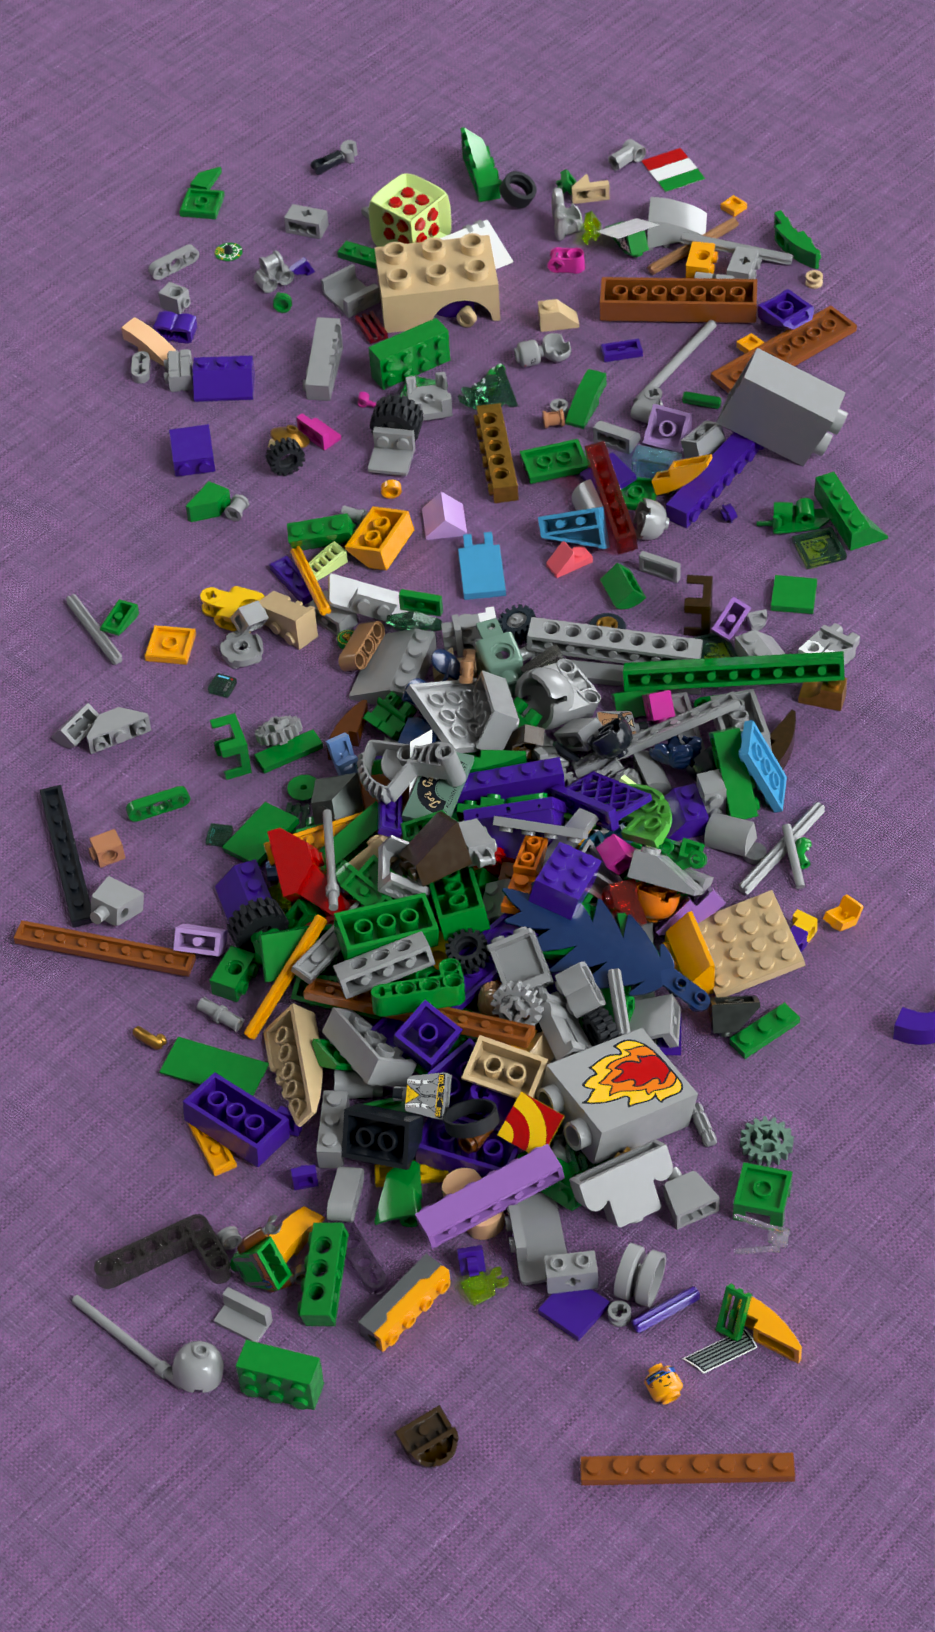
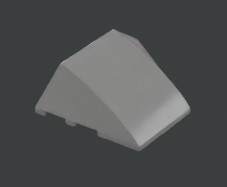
(673, 219)

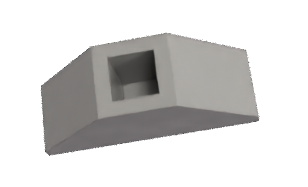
(116, 727)

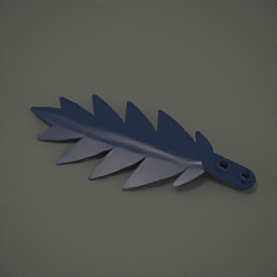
(603, 943)

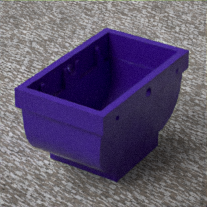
(542, 810)

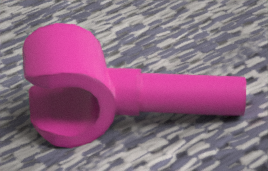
(363, 400)

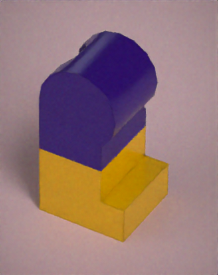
(803, 928)

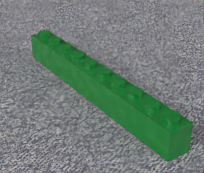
(734, 671)

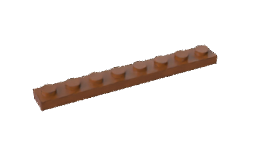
(105, 948)
(687, 1469)

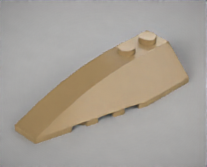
(294, 1060)

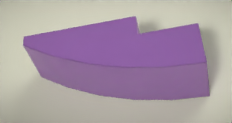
(702, 908)

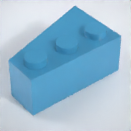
(578, 527)

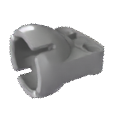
(558, 693)

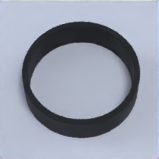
(475, 1128)

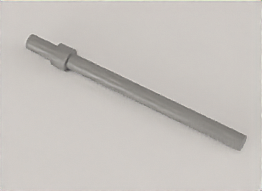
(332, 888)
(161, 1368)

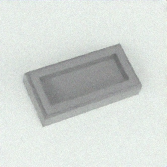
(659, 566)

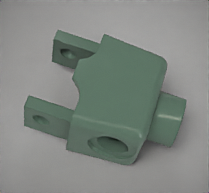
(490, 657)

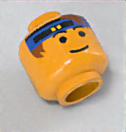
(663, 1383)

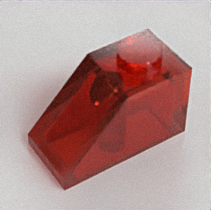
(623, 898)

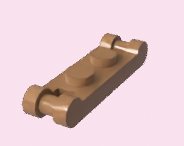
(467, 666)

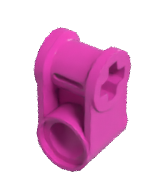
(568, 259)

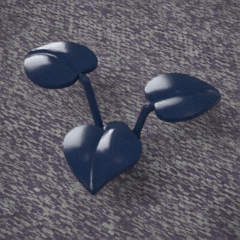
(444, 663)

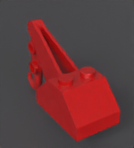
(302, 871)

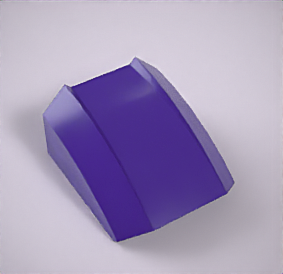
(785, 311)

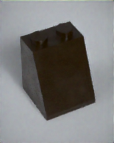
(435, 851)

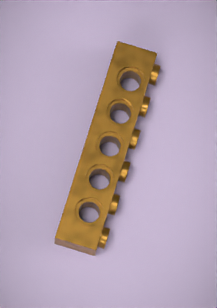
(496, 453)

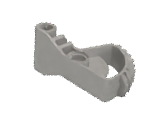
(429, 760)

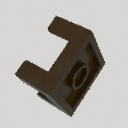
(700, 605)

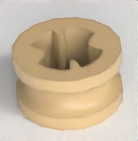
(814, 279)

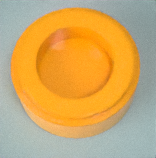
(391, 489)

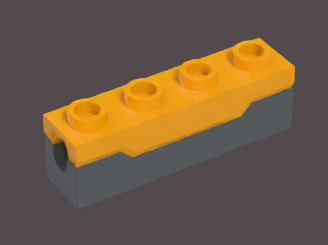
(404, 1302)

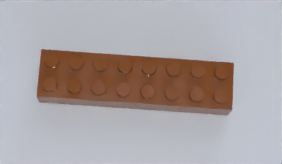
(678, 299)

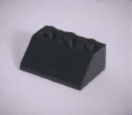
(381, 1135)

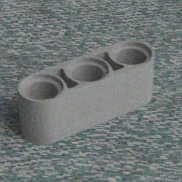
(345, 1194)

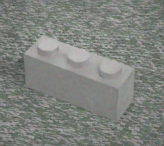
(331, 1129)

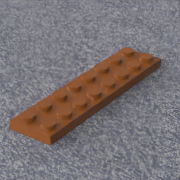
(793, 345)

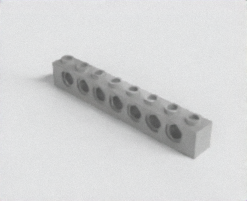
(609, 643)

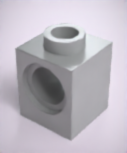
(174, 298)
(249, 617)

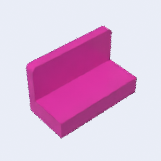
(317, 431)

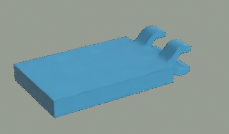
(481, 568)

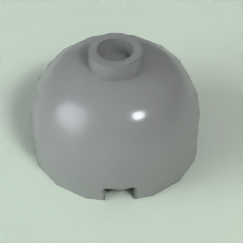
(650, 520)
(198, 1367)

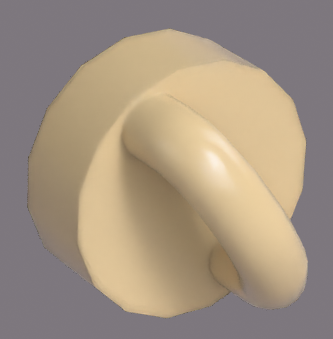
(466, 317)

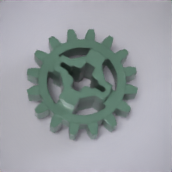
(766, 1141)

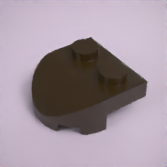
(429, 1439)

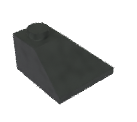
(339, 794)
(731, 1013)

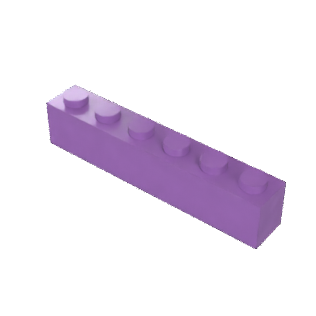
(489, 1195)

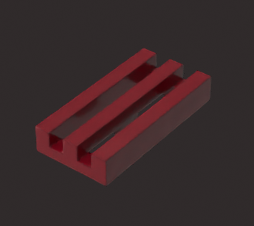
(366, 318)

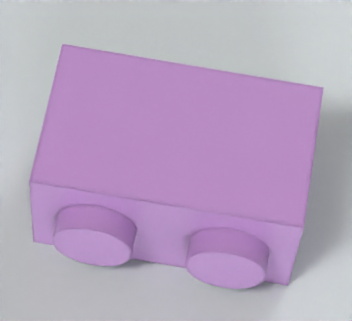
(200, 939)

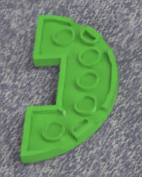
(648, 823)

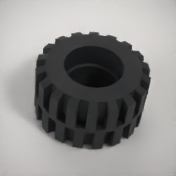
(397, 413)

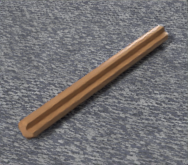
(684, 250)

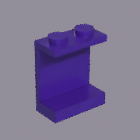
(192, 450)

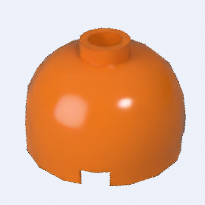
(657, 901)

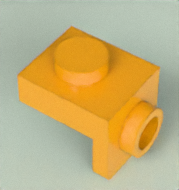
(845, 914)

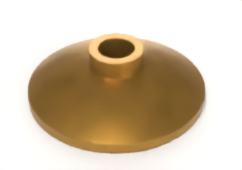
(291, 432)

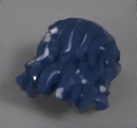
(675, 753)

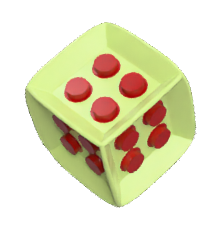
(409, 211)

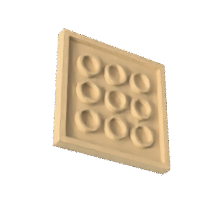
(750, 944)

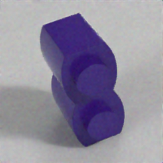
(176, 327)

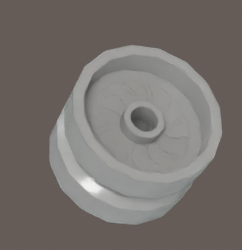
(640, 1275)

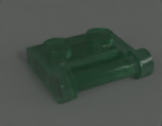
(414, 620)

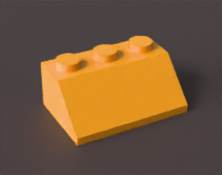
(380, 537)
(691, 952)

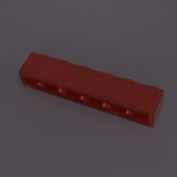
(611, 497)

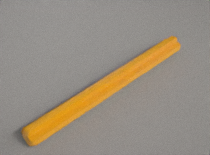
(310, 581)
(284, 978)

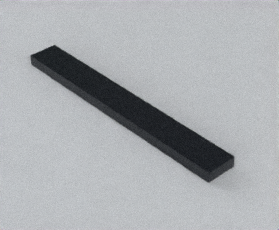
(66, 855)

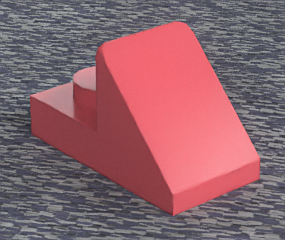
(568, 559)

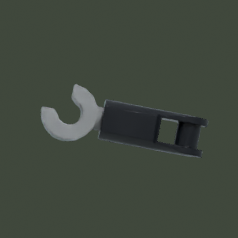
(347, 154)

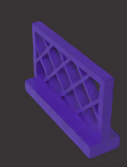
(606, 813)

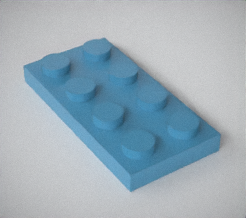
(763, 766)

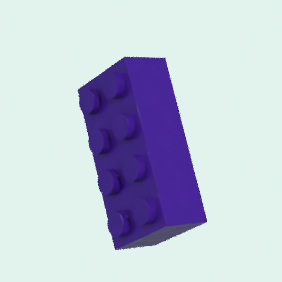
(236, 1119)

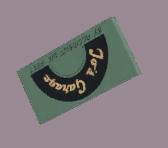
(435, 795)

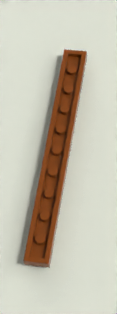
(472, 1023)

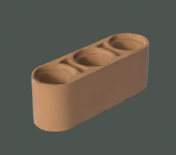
(361, 646)

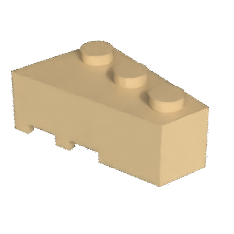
(290, 619)

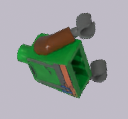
(262, 1262)

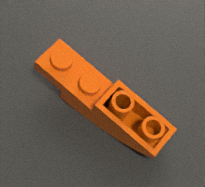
(526, 868)

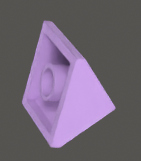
(667, 428)
(443, 518)

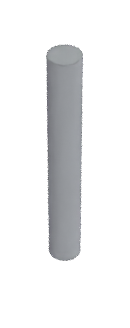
(793, 856)

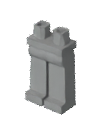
(560, 1027)

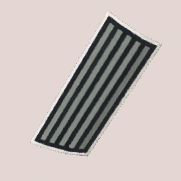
(721, 1352)

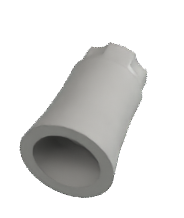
(353, 1083)

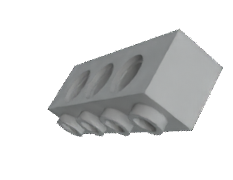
(384, 964)

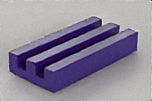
(621, 350)

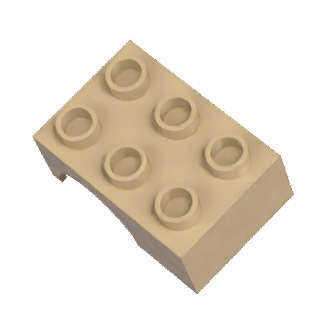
(430, 274)

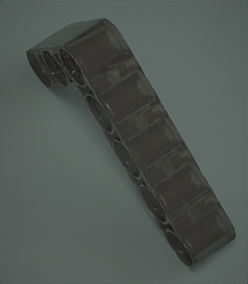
(165, 1252)

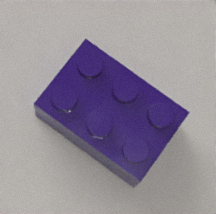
(565, 880)

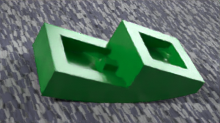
(682, 849)

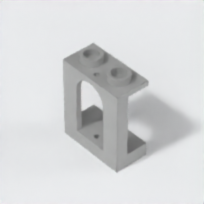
(391, 883)

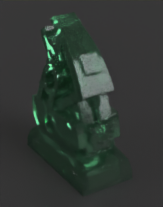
(489, 390)

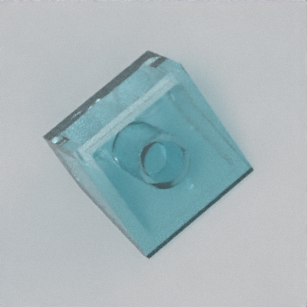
(649, 460)

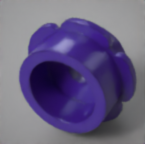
(728, 513)

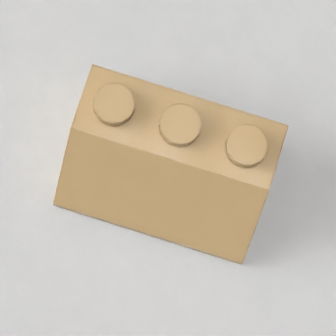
(505, 1068)

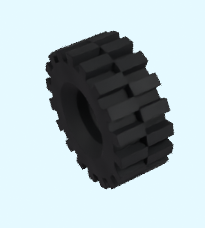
(253, 918)

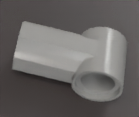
(630, 151)

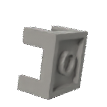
(432, 399)

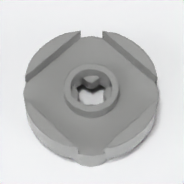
(240, 658)

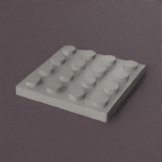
(449, 711)

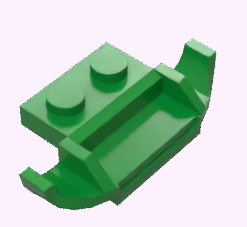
(362, 883)

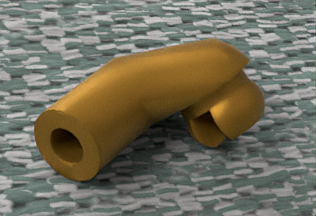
(149, 1039)

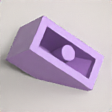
(731, 619)

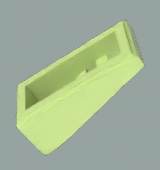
(337, 558)

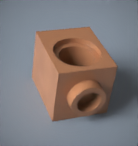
(106, 848)

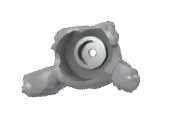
(566, 219)

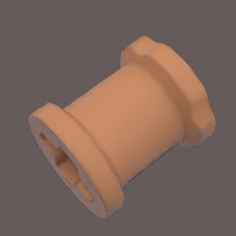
(553, 418)

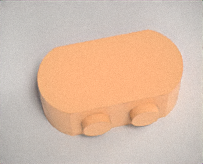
(458, 1180)

